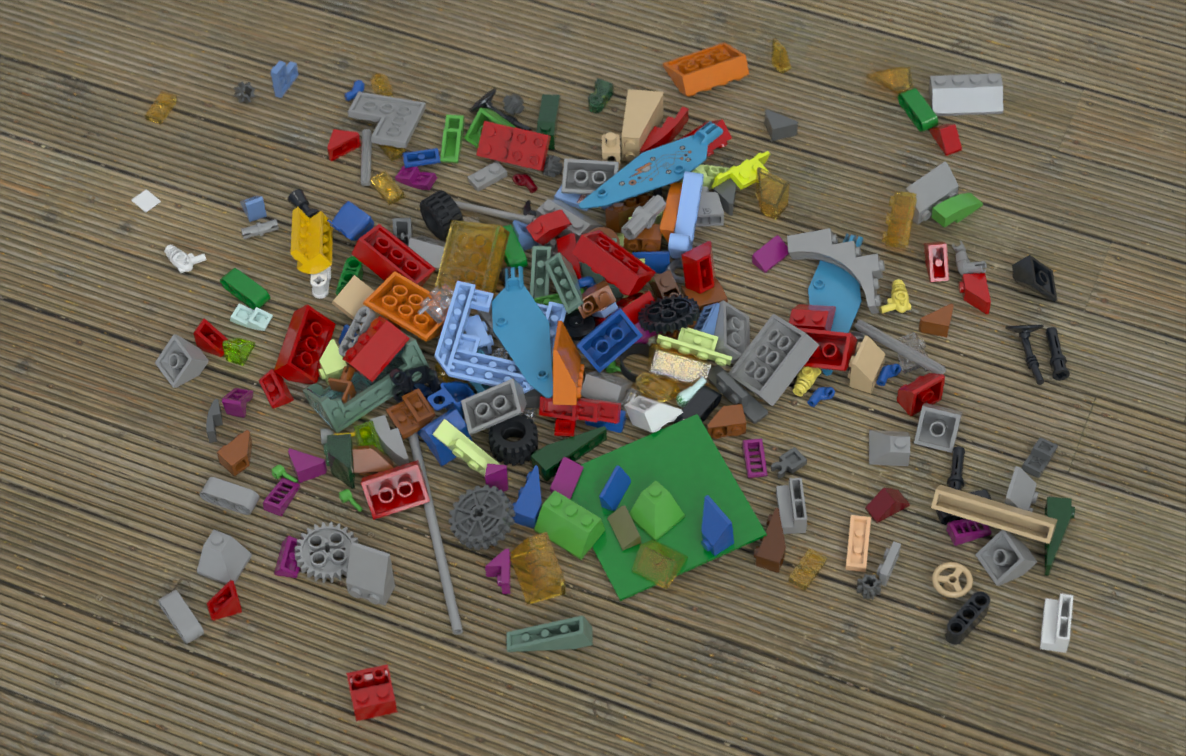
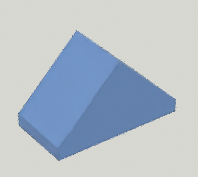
(254, 208)
(524, 235)

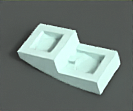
(249, 318)

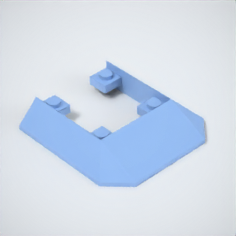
(458, 351)

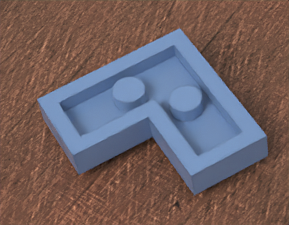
(283, 77)

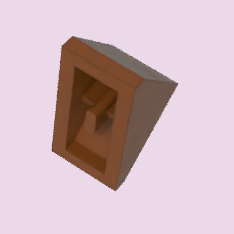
(937, 322)

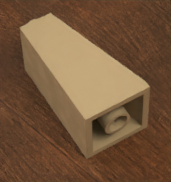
(642, 113)

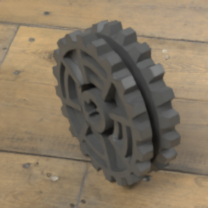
(482, 517)

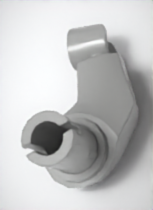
(963, 264)

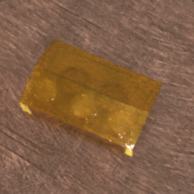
(900, 220)
(676, 365)
(537, 569)

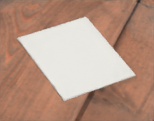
(146, 200)

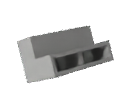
(792, 506)

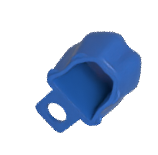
(352, 222)
(451, 396)

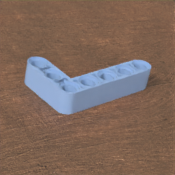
(683, 237)

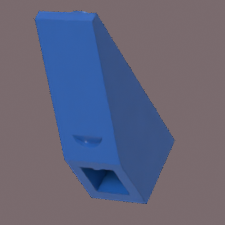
(529, 501)

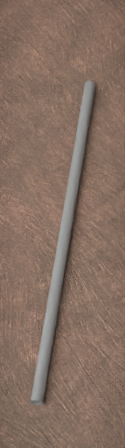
(437, 543)

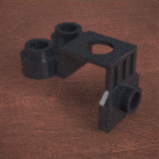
(405, 382)

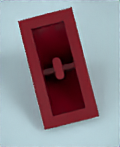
(886, 504)

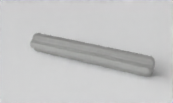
(366, 157)

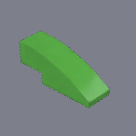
(452, 138)
(955, 209)

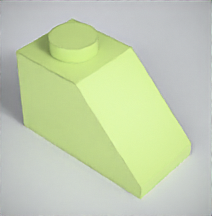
(331, 362)

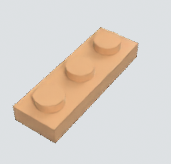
(858, 543)

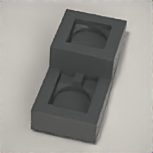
(213, 419)
(1040, 457)

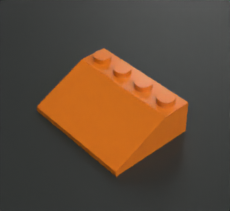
(707, 68)
(400, 301)
(567, 369)

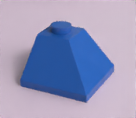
(716, 528)

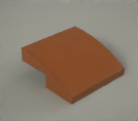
(709, 297)
(411, 413)

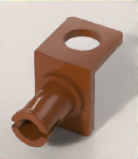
(344, 384)

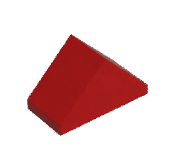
(947, 138)
(342, 142)
(209, 338)
(224, 602)

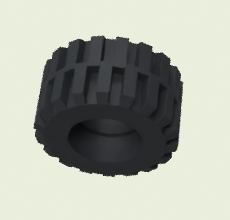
(438, 212)
(516, 451)

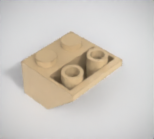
(866, 365)

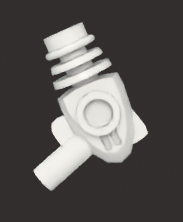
(181, 259)

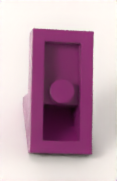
(236, 401)
(500, 568)

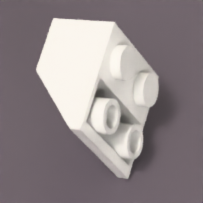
(650, 413)

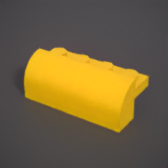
(311, 241)

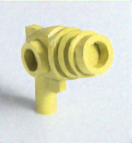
(899, 298)
(805, 380)

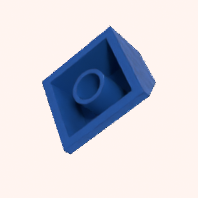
(439, 450)

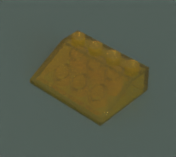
(473, 255)

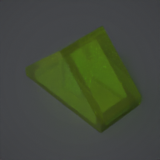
(237, 350)
(366, 435)

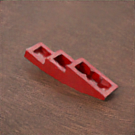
(669, 130)
(586, 410)

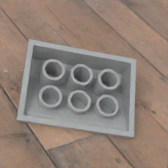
(773, 359)

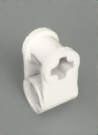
(320, 283)

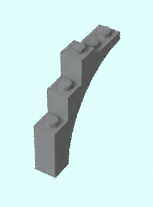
(824, 246)

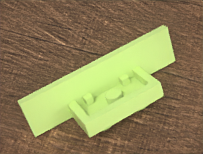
(695, 343)
(463, 447)

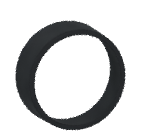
(637, 348)

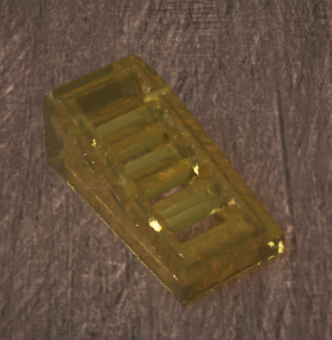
(780, 57)

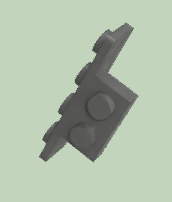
(736, 394)

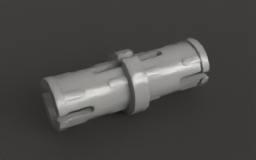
(259, 229)

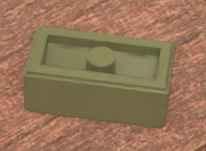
(624, 528)

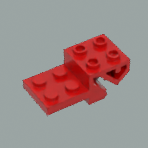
(513, 145)

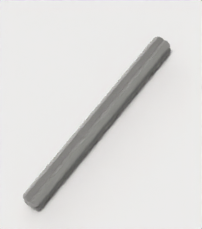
(900, 347)

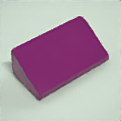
(770, 254)
(497, 476)
(566, 477)
(286, 562)

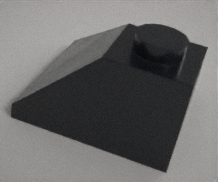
(1035, 277)

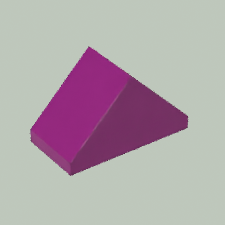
(306, 465)

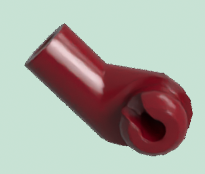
(525, 181)

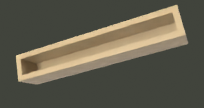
(994, 514)

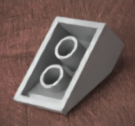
(369, 574)

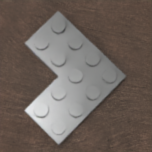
(395, 117)

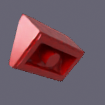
(275, 389)

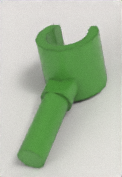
(611, 368)
(279, 471)
(346, 495)

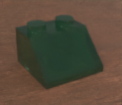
(340, 458)

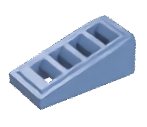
(707, 320)

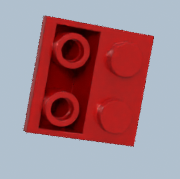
(699, 268)
(372, 692)

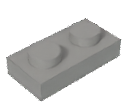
(487, 176)
(891, 555)

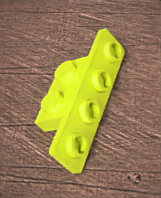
(744, 174)

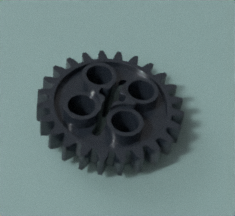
(669, 314)

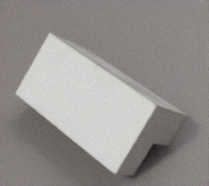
(1056, 623)

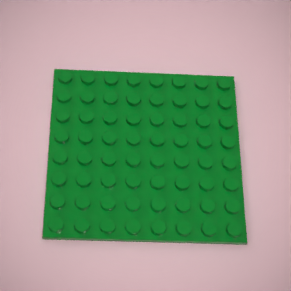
(689, 468)

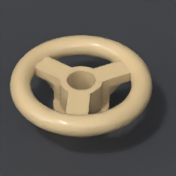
(950, 589)

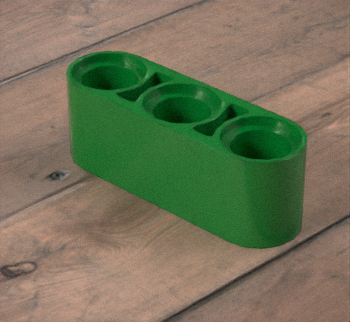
(917, 109)
(514, 254)
(351, 267)
(245, 289)

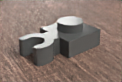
(789, 461)

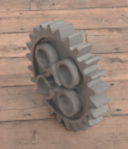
(324, 536)

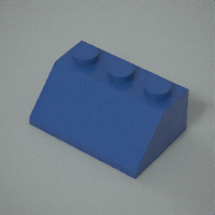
(609, 340)

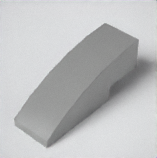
(390, 440)

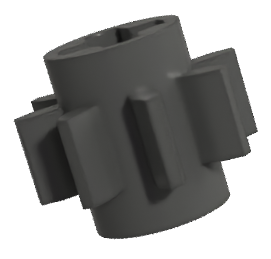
(240, 94)
(513, 104)
(552, 166)
(869, 586)

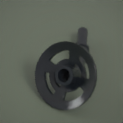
(485, 102)
(1031, 360)

